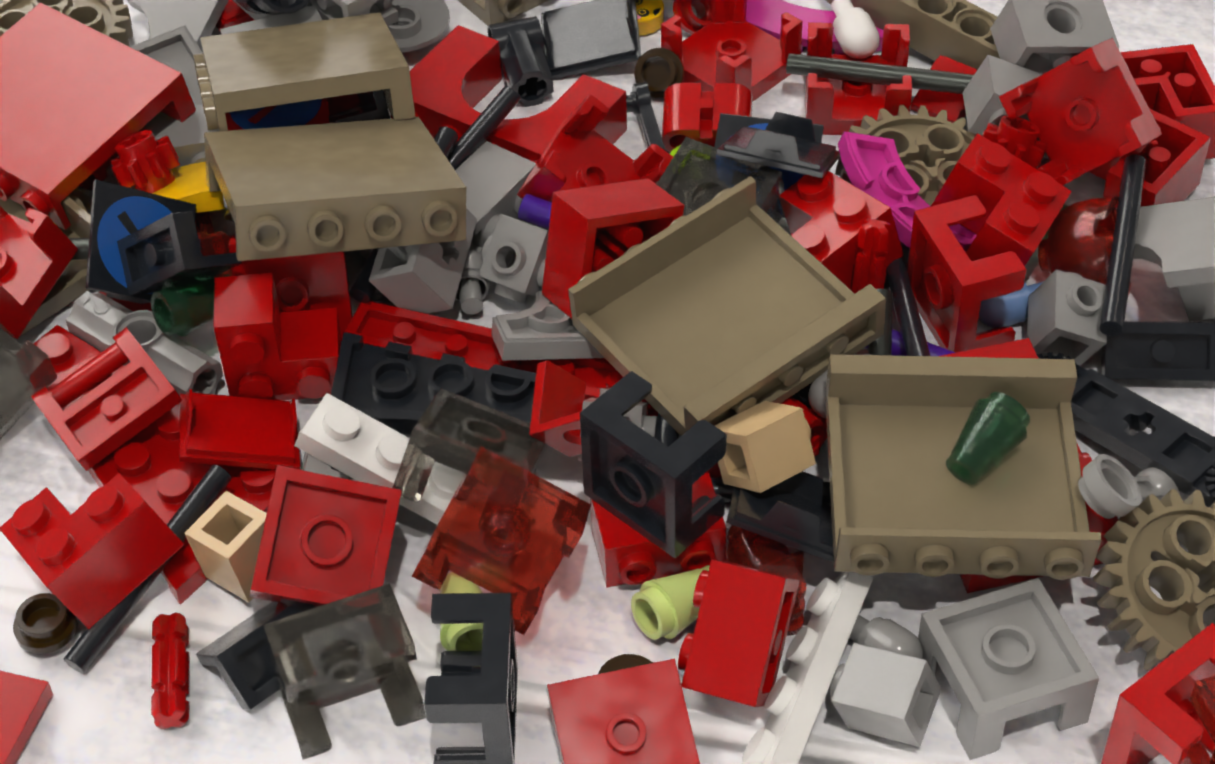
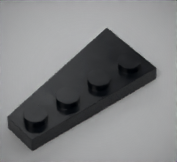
(400, 386)

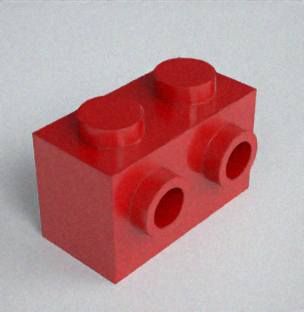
(737, 632)

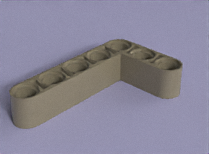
(938, 27)

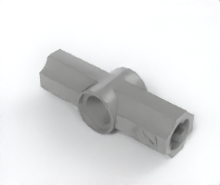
(185, 367)

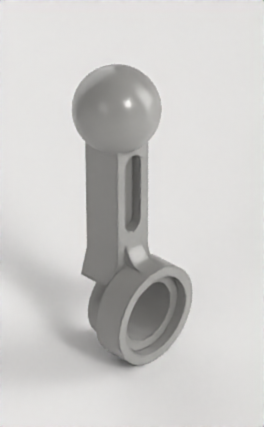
(1113, 489)

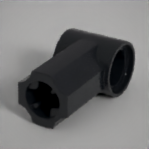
(523, 58)

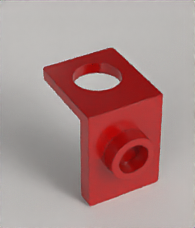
(557, 408)

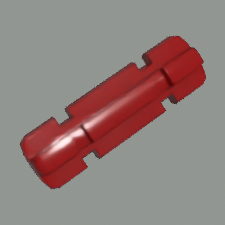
(872, 254)
(170, 671)

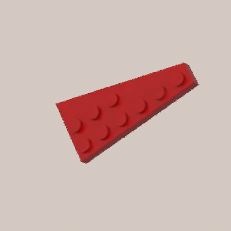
(153, 465)

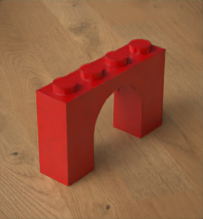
(469, 66)

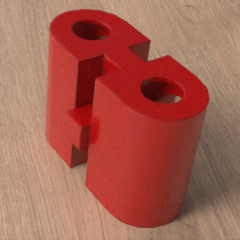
(697, 112)

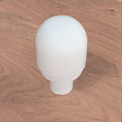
(854, 30)

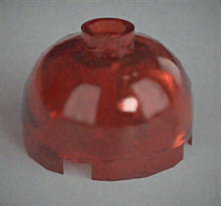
(1081, 239)

